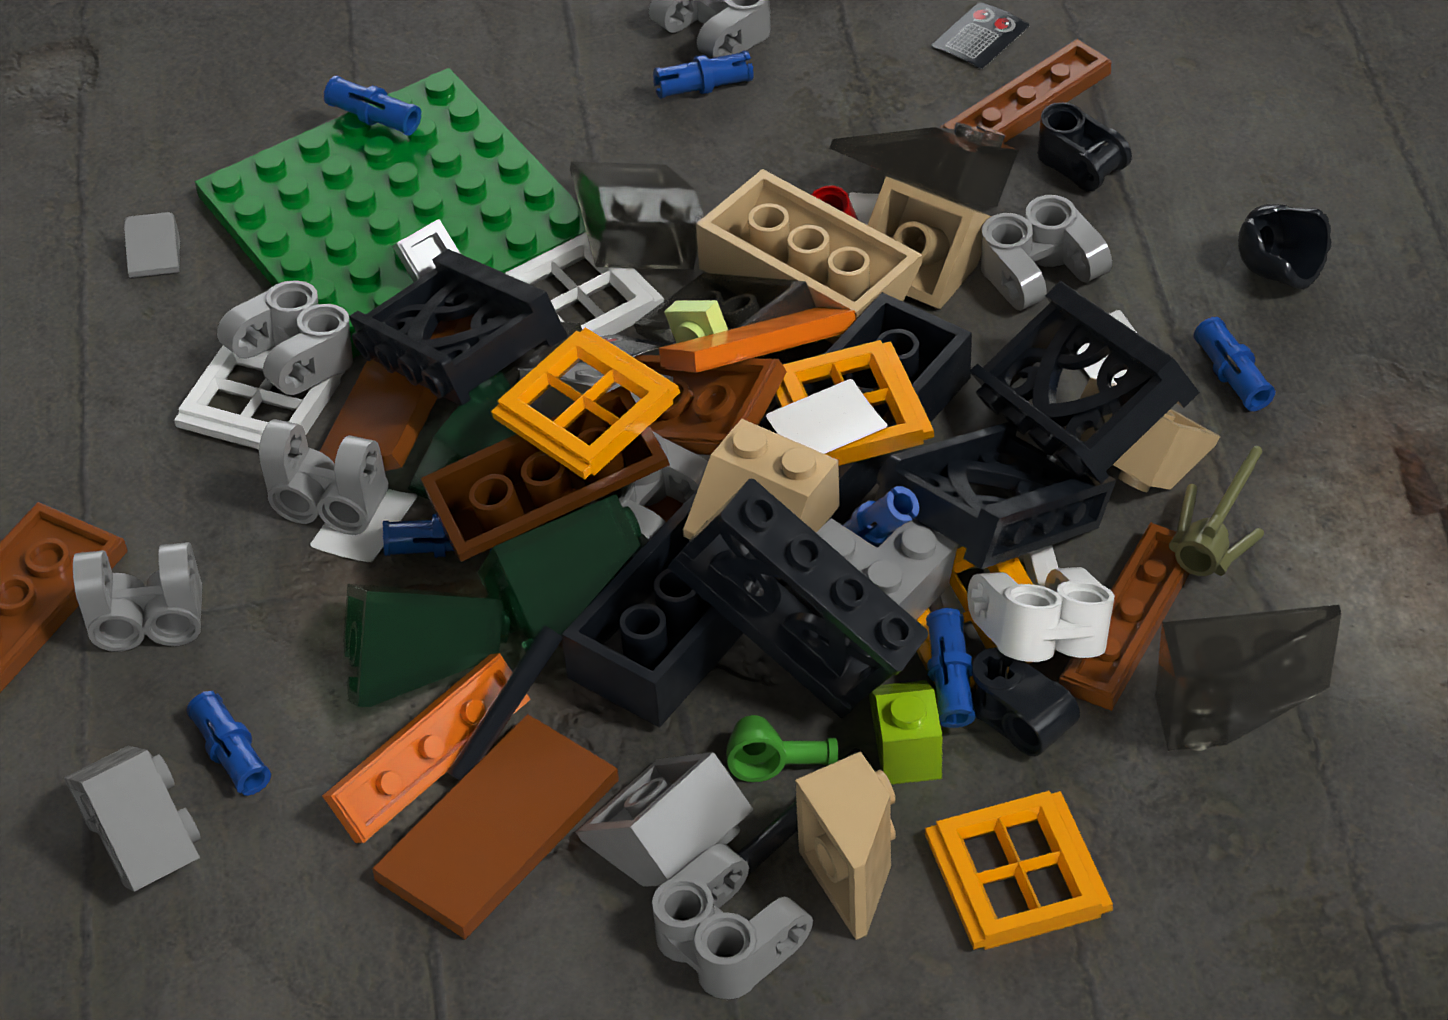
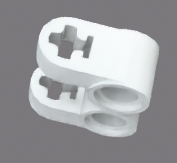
(1036, 620)

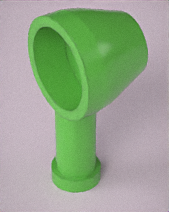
(759, 754)

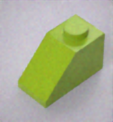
(907, 731)

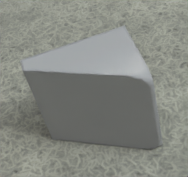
(152, 244)

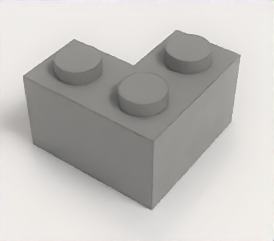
(908, 566)
(134, 815)

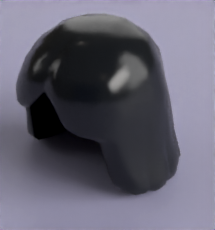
(1292, 233)

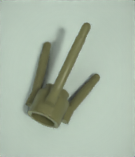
(1205, 543)

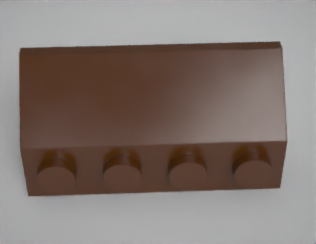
(521, 487)

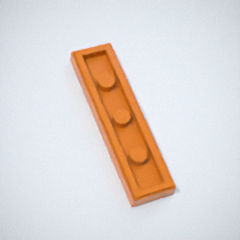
(756, 339)
(417, 752)

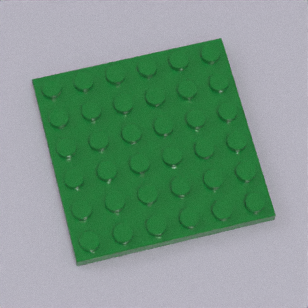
(350, 190)

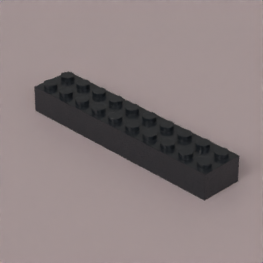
(656, 637)

